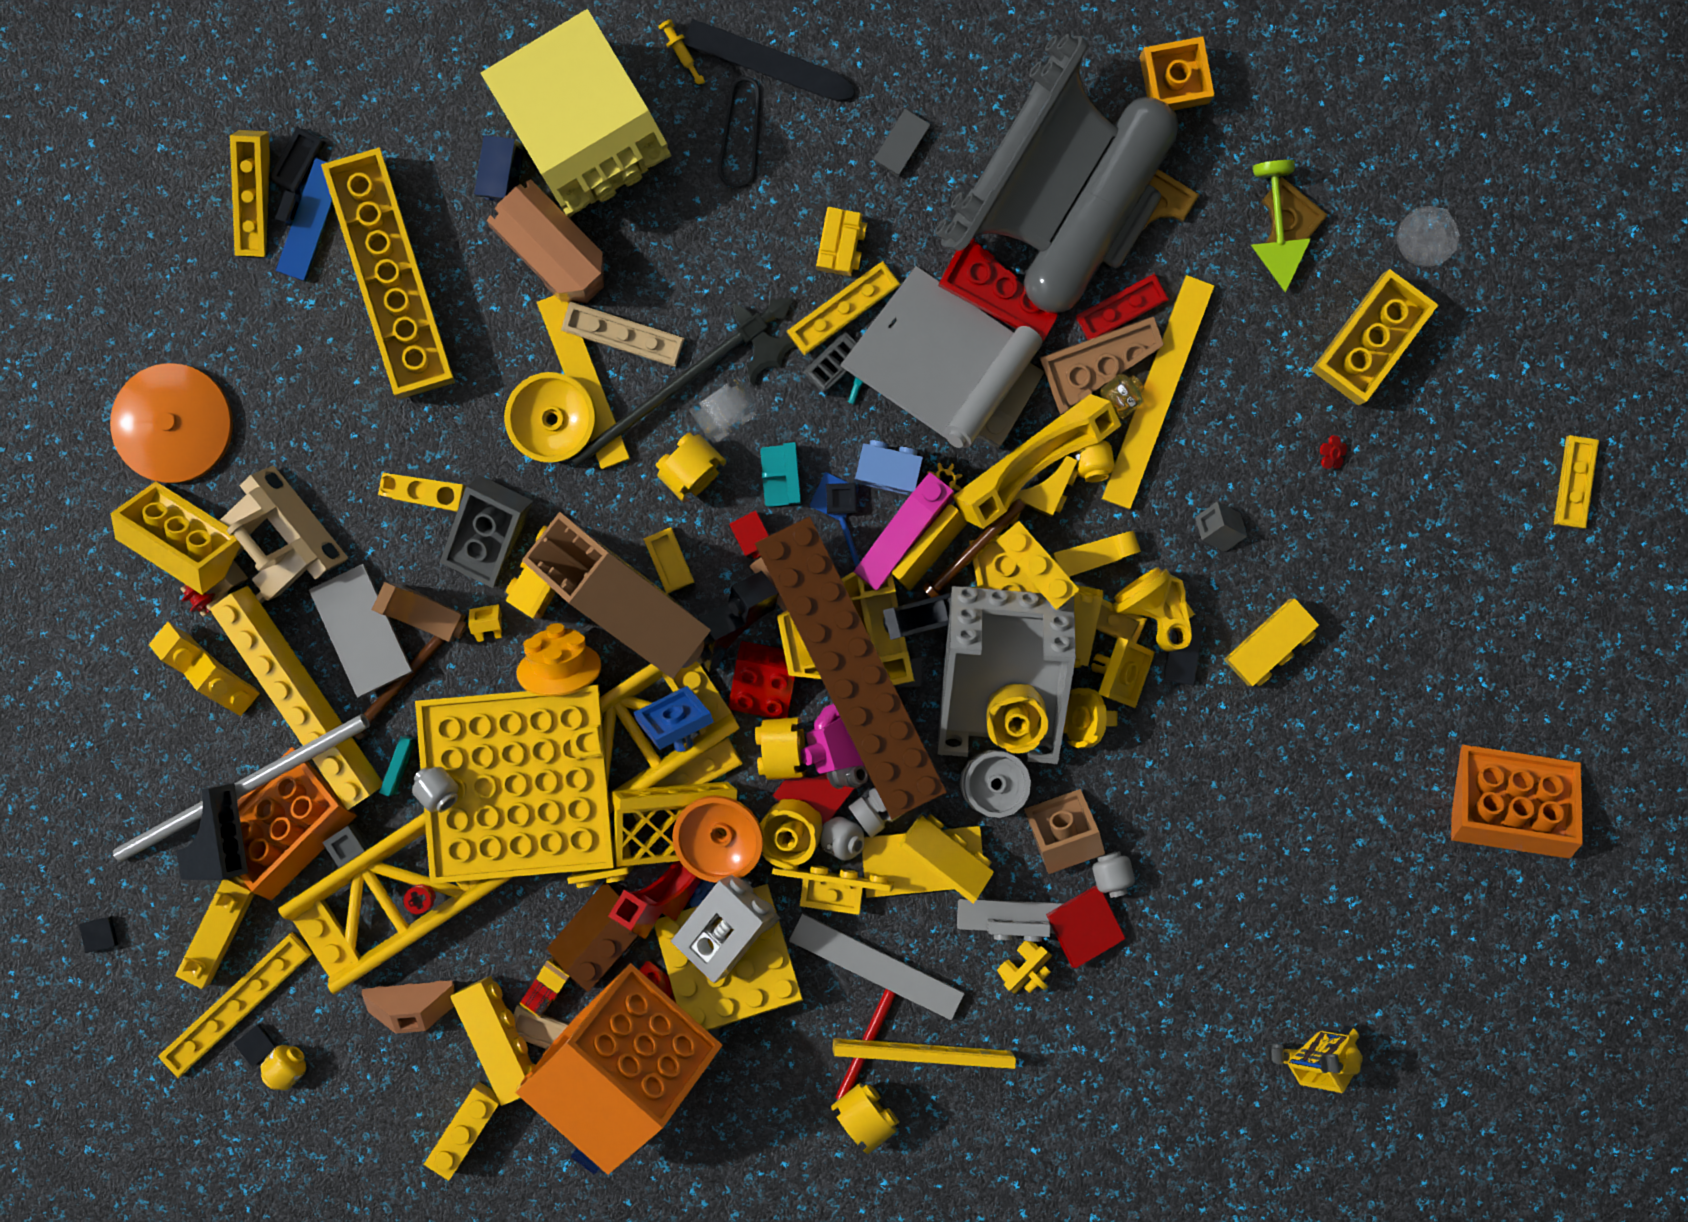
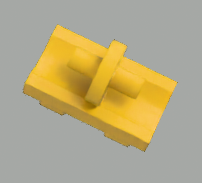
(1016, 978)

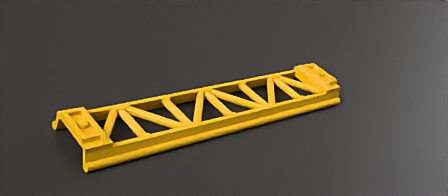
(337, 948)

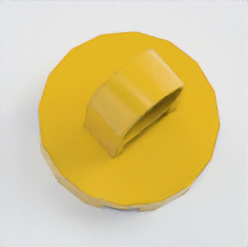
(1087, 718)

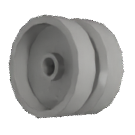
(977, 780)

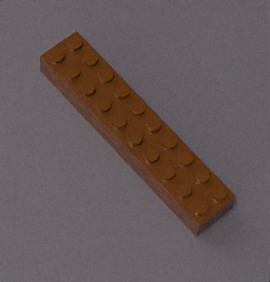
(850, 667)

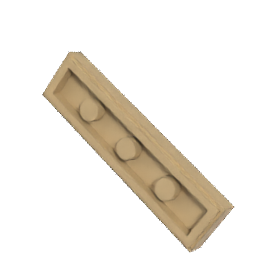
(622, 334)

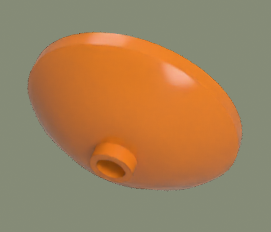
(708, 852)

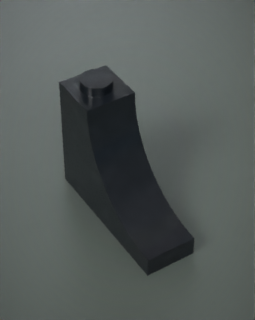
(219, 844)

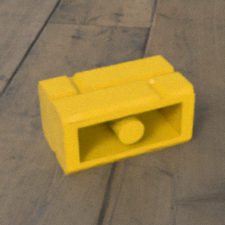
(840, 241)

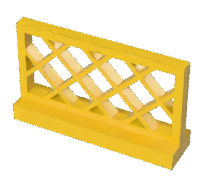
(652, 801)

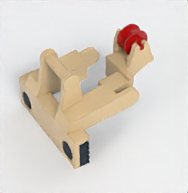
(307, 549)

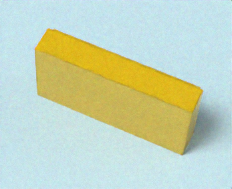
(669, 560)

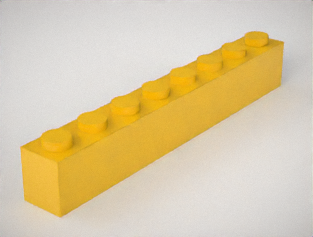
(294, 694)

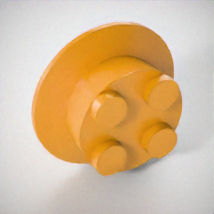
(557, 662)

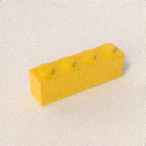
(494, 1036)

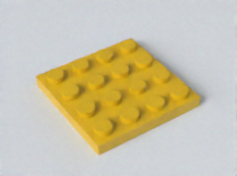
(756, 984)

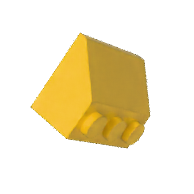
(529, 591)
(947, 857)

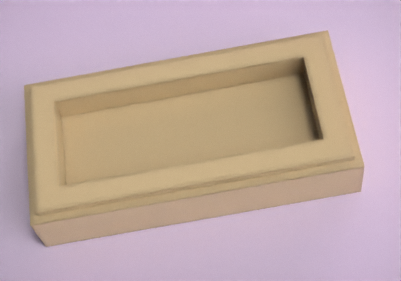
(537, 1030)

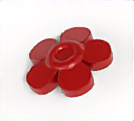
(1333, 452)

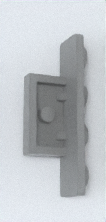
(1006, 918)

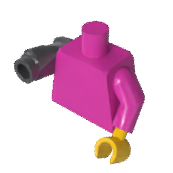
(834, 751)

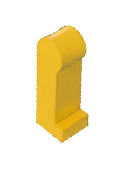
(422, 491)
(1096, 553)

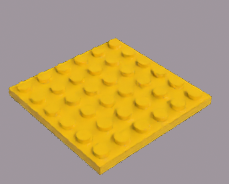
(521, 788)

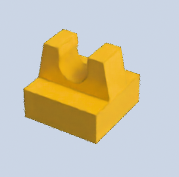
(484, 620)

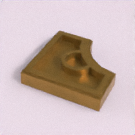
(1175, 198)
(1298, 213)

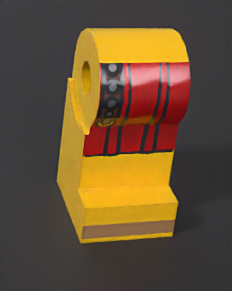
(545, 988)

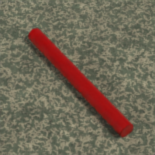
(870, 1034)

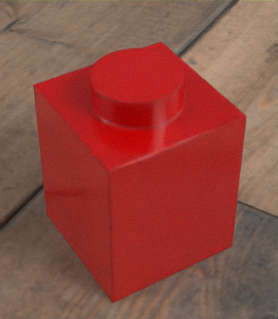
(748, 531)

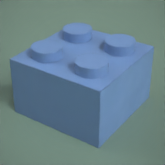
(888, 468)

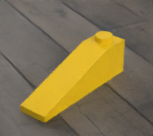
(250, 191)

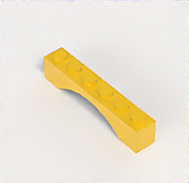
(994, 490)

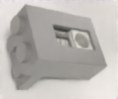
(739, 910)

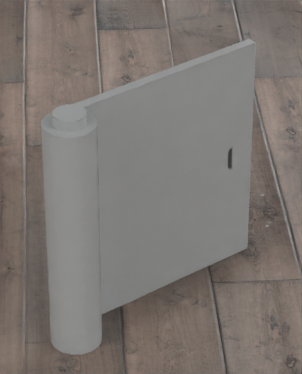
(941, 358)

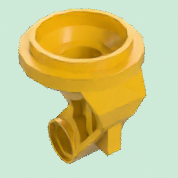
(1162, 598)

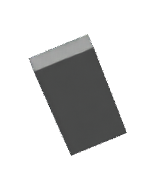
(901, 142)

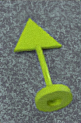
(1280, 256)

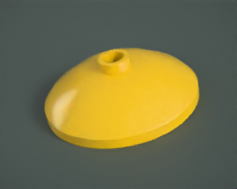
(533, 404)

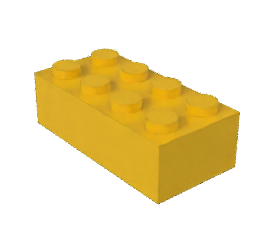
(1374, 337)

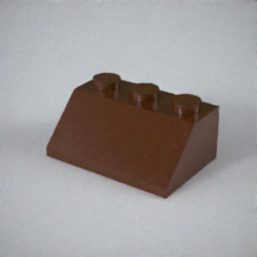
(592, 939)

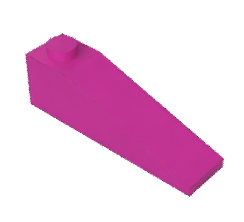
(904, 530)

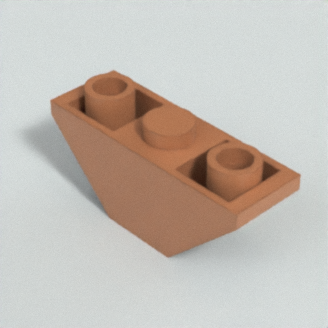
(409, 1005)

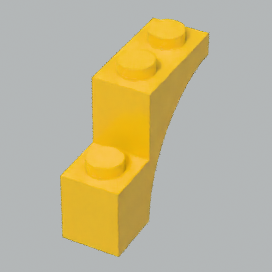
(1048, 495)
(1037, 565)
(202, 670)

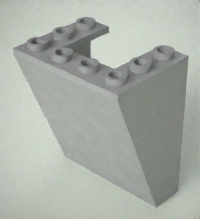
(999, 642)

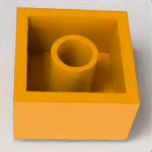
(1178, 73)

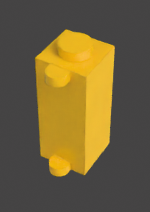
(1086, 614)

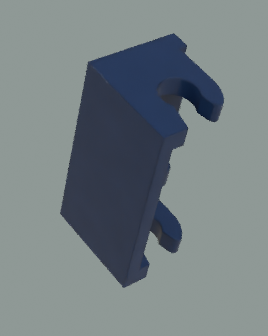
(498, 167)

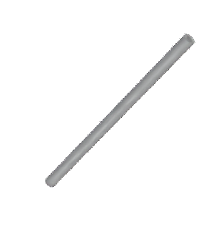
(245, 785)

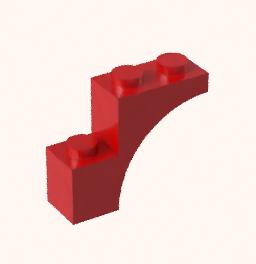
(667, 895)

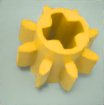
(948, 473)

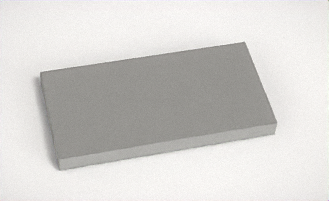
(360, 635)

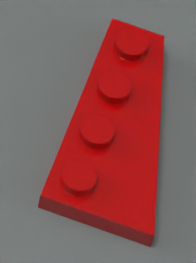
(990, 287)

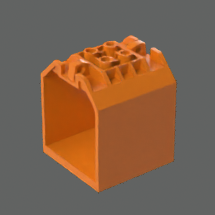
(619, 1069)

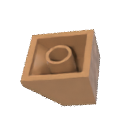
(1064, 831)

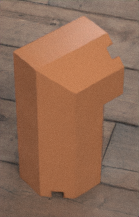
(549, 244)

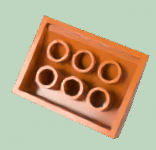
(1517, 802)
(287, 826)

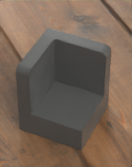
(1221, 526)
(346, 844)

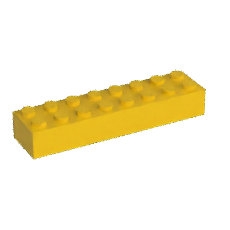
(388, 273)

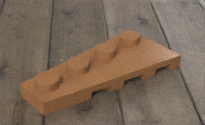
(1092, 363)

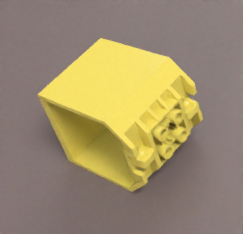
(577, 113)

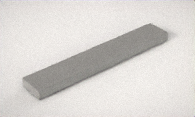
(876, 966)

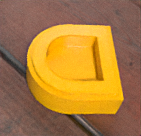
(587, 742)

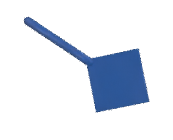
(819, 503)

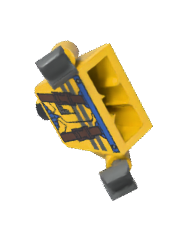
(1324, 1061)

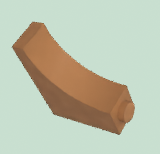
(419, 611)

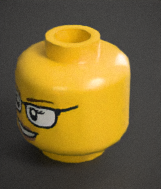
(1095, 461)

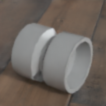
(871, 813)

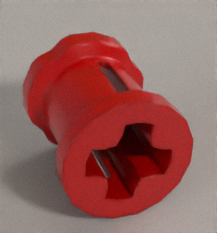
(420, 907)

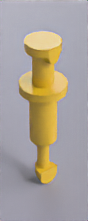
(680, 49)

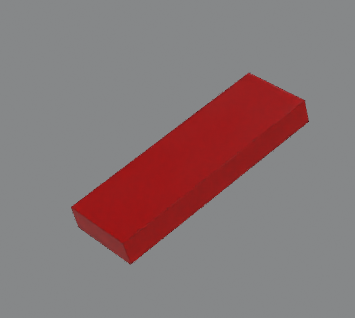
(1122, 307)

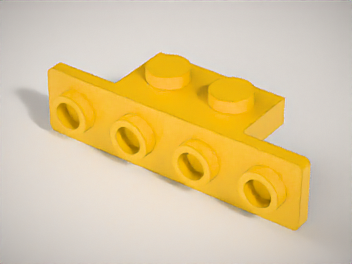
(832, 890)

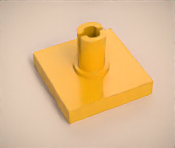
(1124, 671)

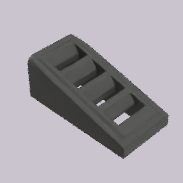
(815, 379)

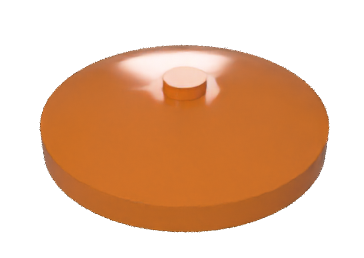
(171, 423)

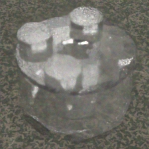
(724, 409)

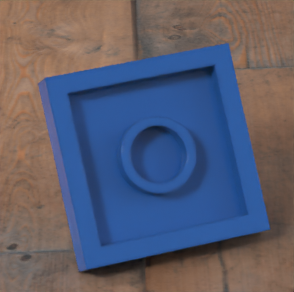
(674, 719)

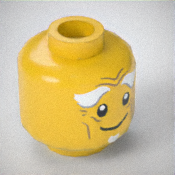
(283, 1067)

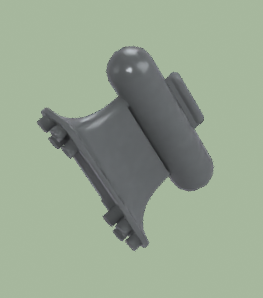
(1067, 180)

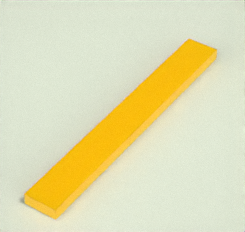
(1158, 392)

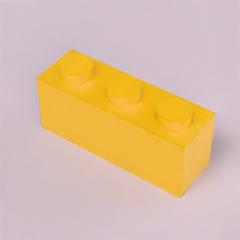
(1272, 643)
(463, 1131)

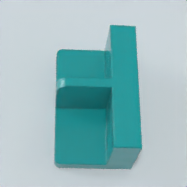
(780, 475)

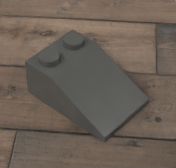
(485, 530)

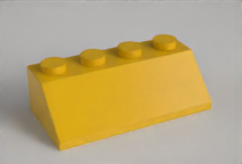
(176, 537)

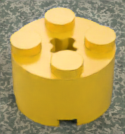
(689, 466)
(1020, 702)
(780, 748)
(792, 817)
(865, 1117)

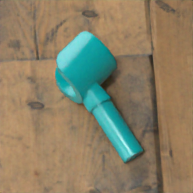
(855, 390)

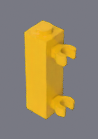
(215, 932)

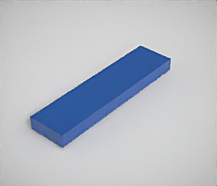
(307, 226)

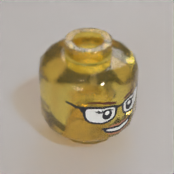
(1124, 394)

